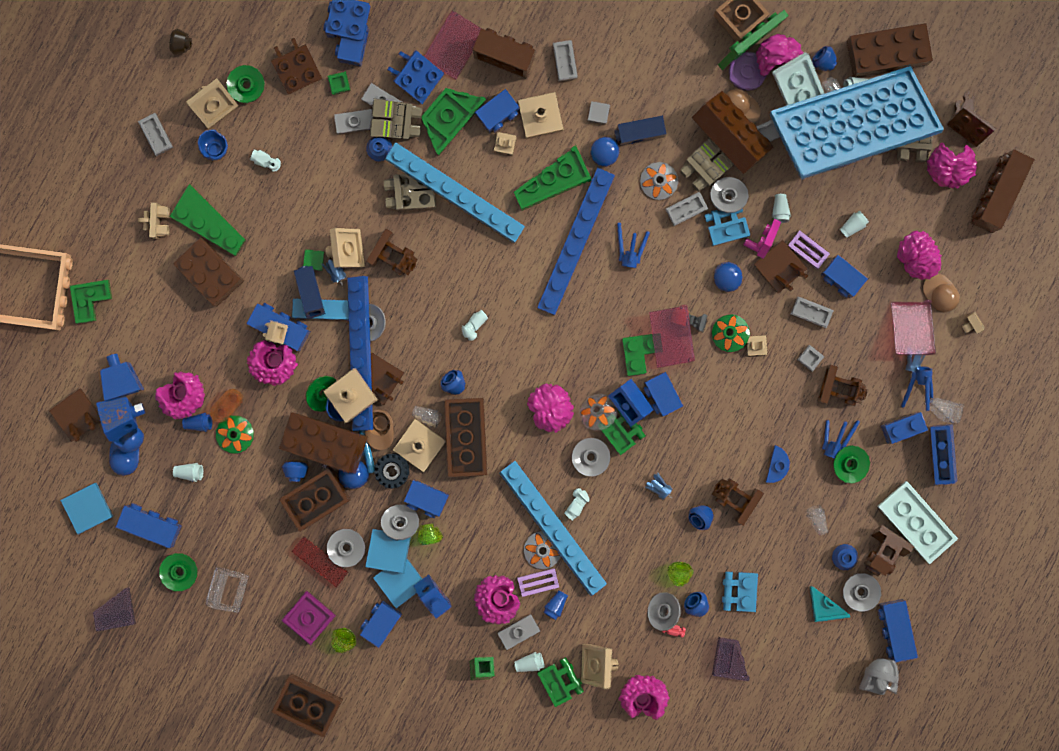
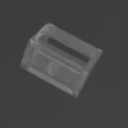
(946, 410)
(217, 588)

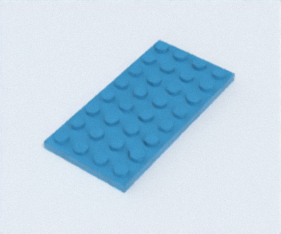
(856, 122)

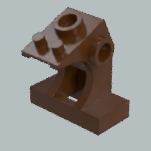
(384, 249)
(855, 393)
(745, 504)
(876, 561)

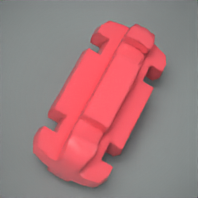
(676, 630)

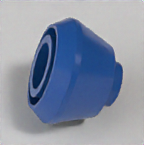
(825, 59)
(385, 147)
(453, 382)
(295, 470)
(701, 517)
(844, 551)
(696, 604)

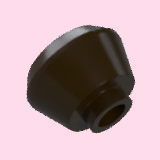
(179, 42)

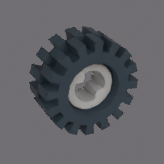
(383, 476)

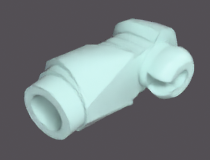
(264, 160)
(473, 325)
(577, 504)

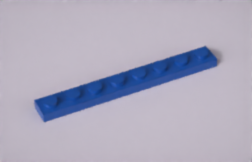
(576, 241)
(360, 342)

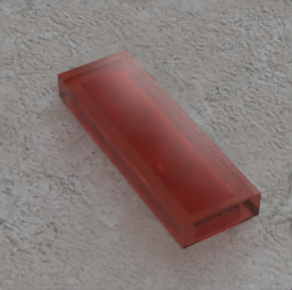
(319, 561)

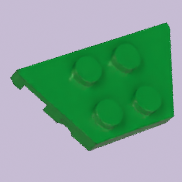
(449, 116)

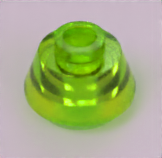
(429, 534)
(680, 573)
(343, 640)

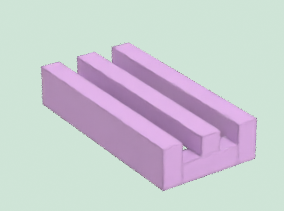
(795, 240)
(541, 589)

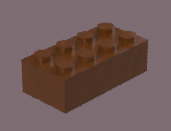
(889, 50)
(732, 132)
(1002, 191)
(466, 437)
(323, 442)

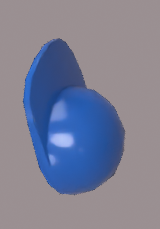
(122, 462)

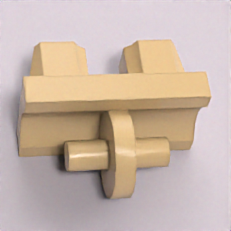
(156, 212)

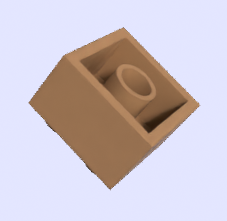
(740, 17)

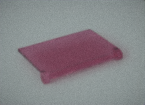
(453, 44)
(913, 328)
(672, 336)

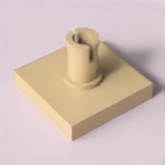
(212, 103)
(540, 115)
(346, 248)
(350, 395)
(419, 445)
(597, 665)

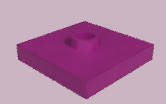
(308, 617)

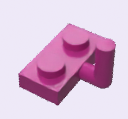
(765, 242)

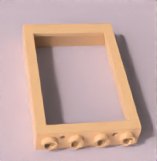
(63, 284)

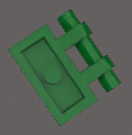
(620, 438)
(555, 685)

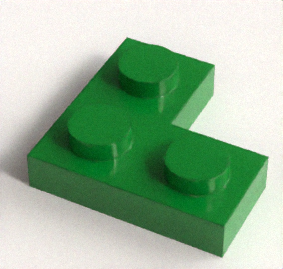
(84, 297)
(634, 353)

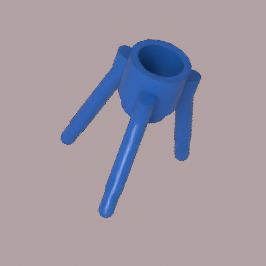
(630, 258)
(924, 377)
(832, 449)

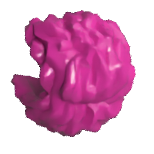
(776, 51)
(950, 169)
(919, 255)
(271, 363)
(182, 396)
(551, 407)
(496, 600)
(644, 695)

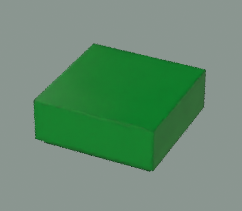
(339, 83)
(314, 259)

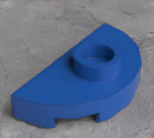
(778, 465)

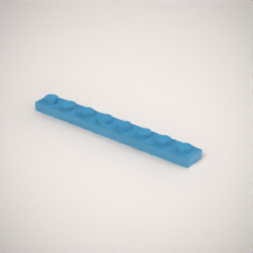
(454, 192)
(553, 528)

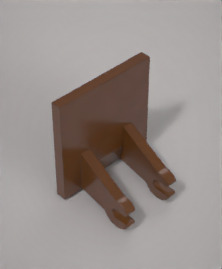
(296, 68)
(969, 123)
(781, 267)
(384, 378)
(76, 415)

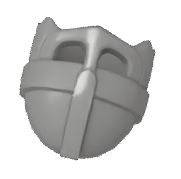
(879, 675)

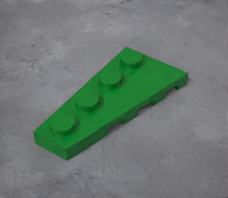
(751, 39)
(561, 176)
(202, 218)

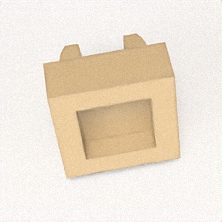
(505, 143)
(974, 323)
(276, 332)
(756, 346)

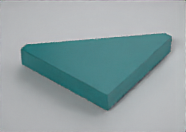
(824, 608)

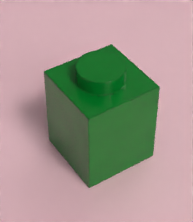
(482, 668)

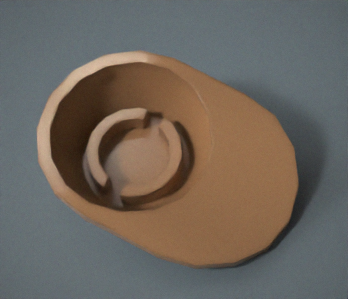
(746, 103)
(941, 293)
(382, 434)

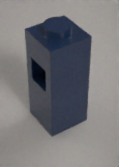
(640, 130)
(309, 291)

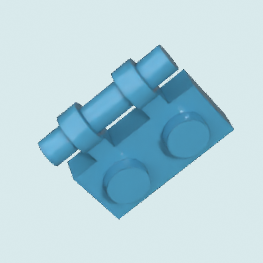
(726, 231)
(746, 591)

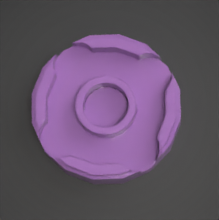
(745, 72)

